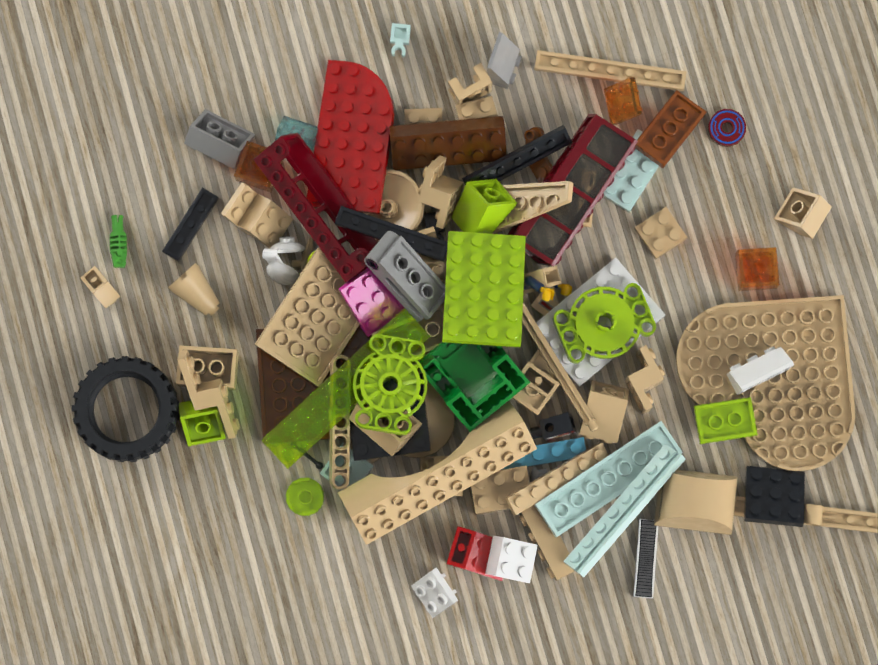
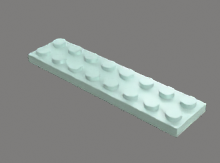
(602, 481)

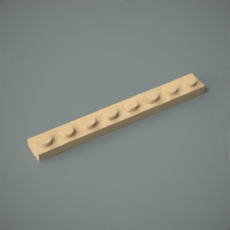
(610, 70)

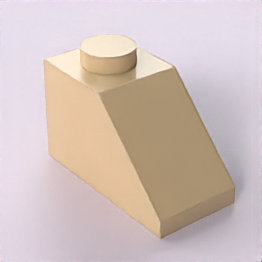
(100, 287)

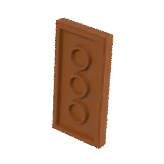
(669, 129)

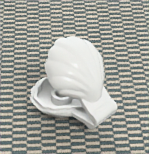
(276, 268)

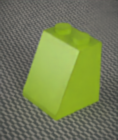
(483, 206)

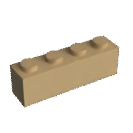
(551, 547)

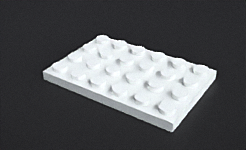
(613, 276)

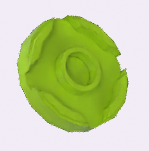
(305, 496)

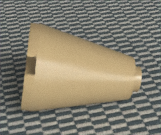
(195, 290)

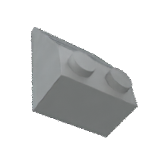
(503, 62)

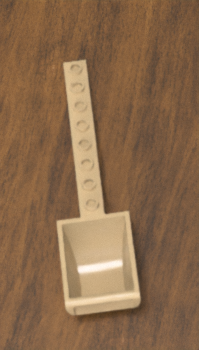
(710, 502)

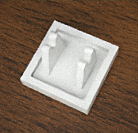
(434, 592)

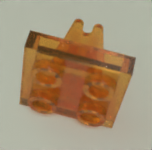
(623, 101)

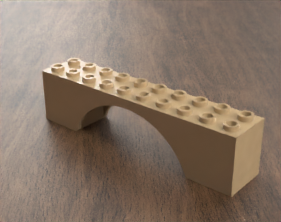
(386, 503)

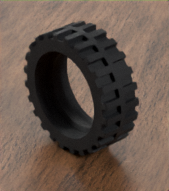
(87, 395)

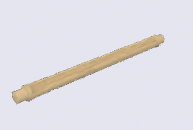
(558, 370)

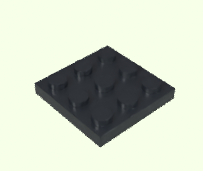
(774, 496)

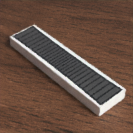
(645, 559)

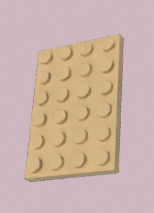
(310, 322)

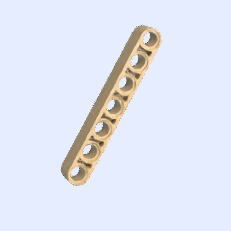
(344, 450)

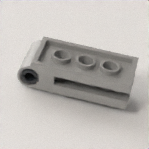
(406, 276)

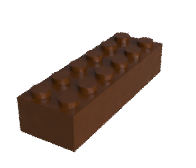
(457, 140)

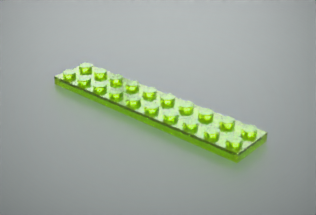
(334, 396)

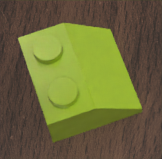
(201, 425)

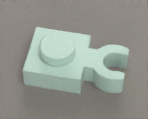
(400, 36)

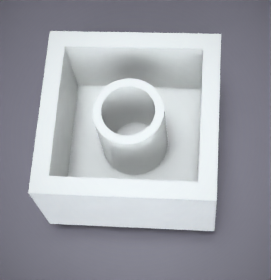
(511, 559)

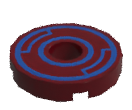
(730, 117)

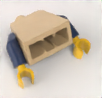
(543, 279)

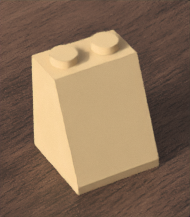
(608, 408)

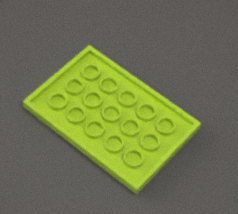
(484, 289)

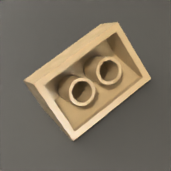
(389, 442)

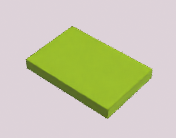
(725, 420)

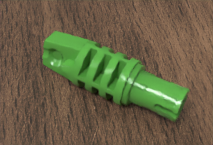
(118, 243)

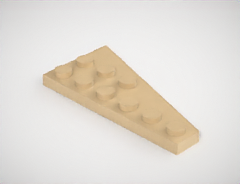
(535, 200)

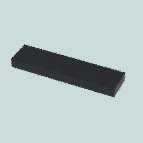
(190, 224)

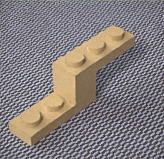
(208, 394)

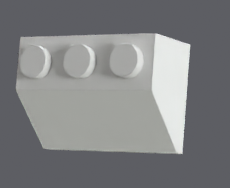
(759, 369)

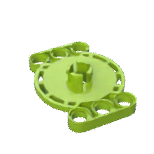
(596, 337)
(380, 370)

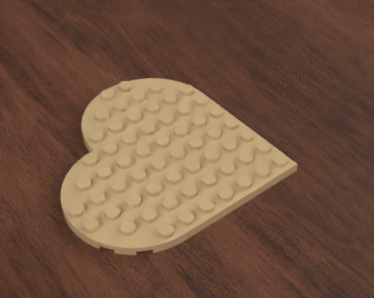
(799, 414)

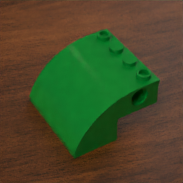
(473, 379)

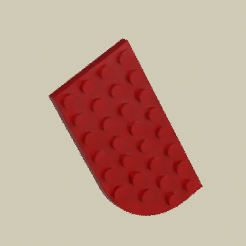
(354, 133)

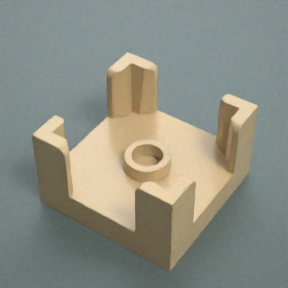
(473, 92)

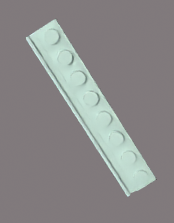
(624, 510)

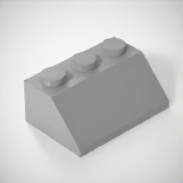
(218, 138)

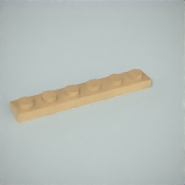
(554, 479)

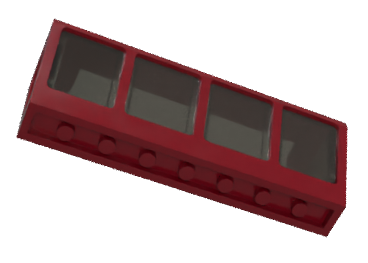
(588, 163)

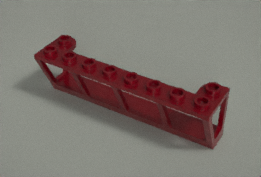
(327, 194)

